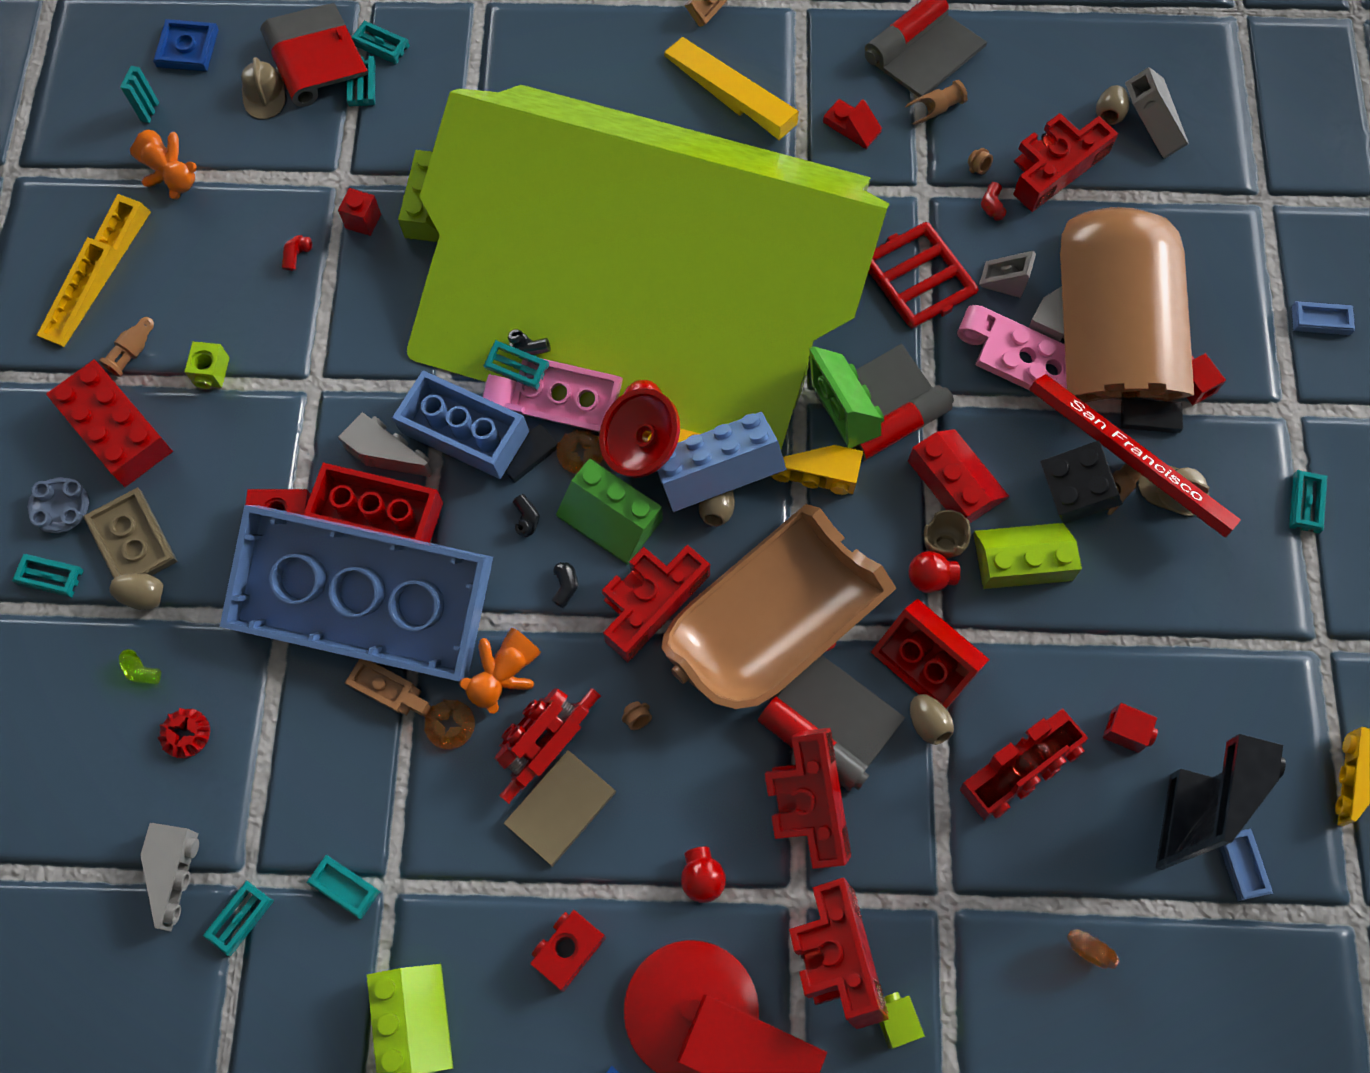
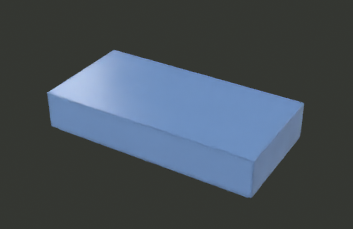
(1323, 318)
(1246, 867)

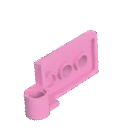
(1004, 342)
(541, 403)

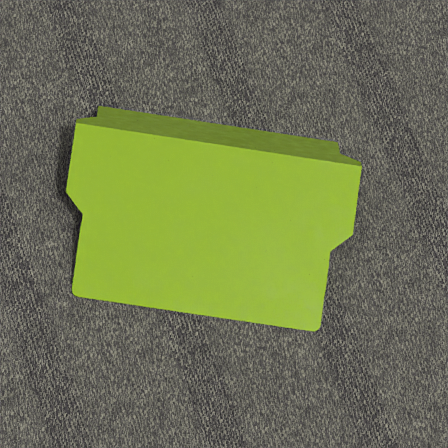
(637, 252)

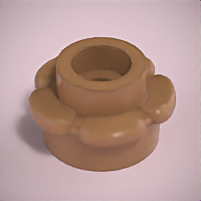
(980, 161)
(636, 715)

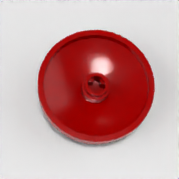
(668, 994)

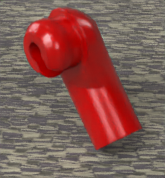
(991, 203)
(292, 249)

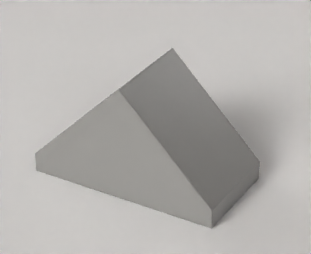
(1008, 273)

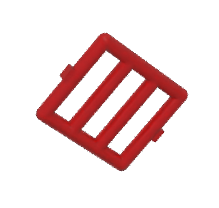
(938, 248)

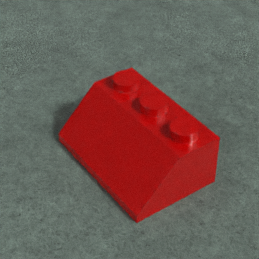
(956, 475)
(929, 654)

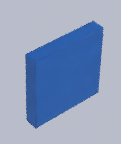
(186, 45)

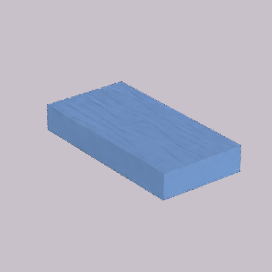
(356, 592)

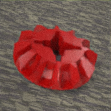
(188, 745)

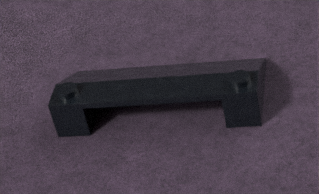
(1213, 810)

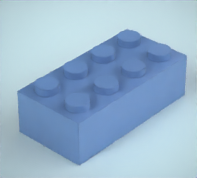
(461, 424)
(721, 461)

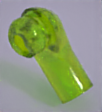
(135, 670)

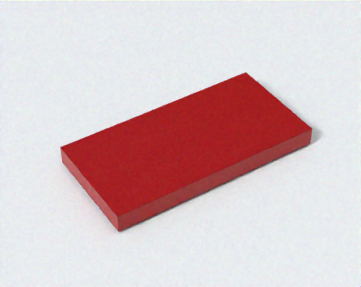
(735, 1042)

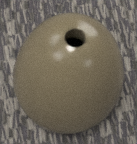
(1113, 105)
(717, 509)
(137, 590)
(931, 719)

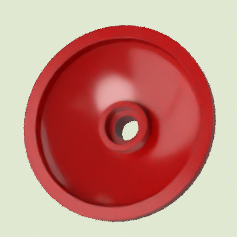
(627, 429)

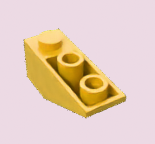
(824, 467)
(1354, 777)

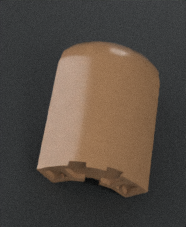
(1125, 306)
(774, 612)

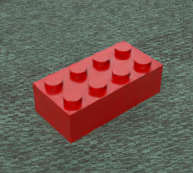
(109, 423)
(374, 503)

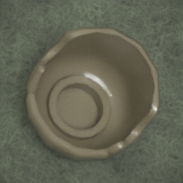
(947, 533)

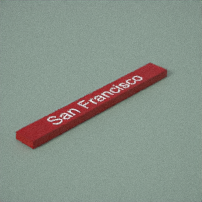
(1135, 455)

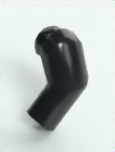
(524, 343)
(529, 516)
(568, 582)

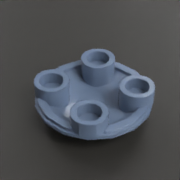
(57, 504)

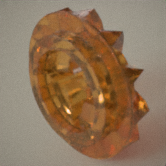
(571, 460)
(456, 735)
(1092, 949)

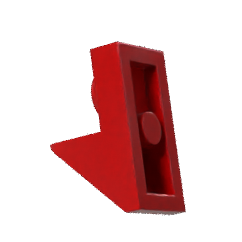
(854, 123)

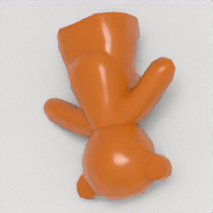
(151, 152)
(499, 671)

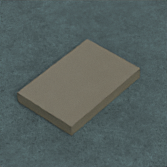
(130, 536)
(560, 808)

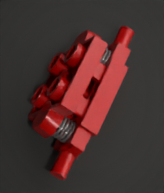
(521, 738)

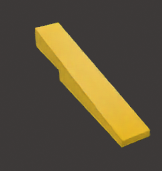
(733, 88)
(93, 268)

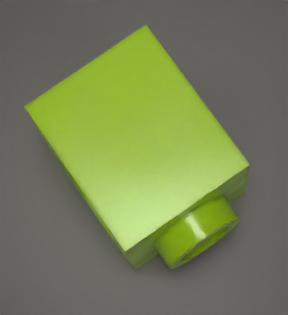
(207, 354)
(902, 1023)

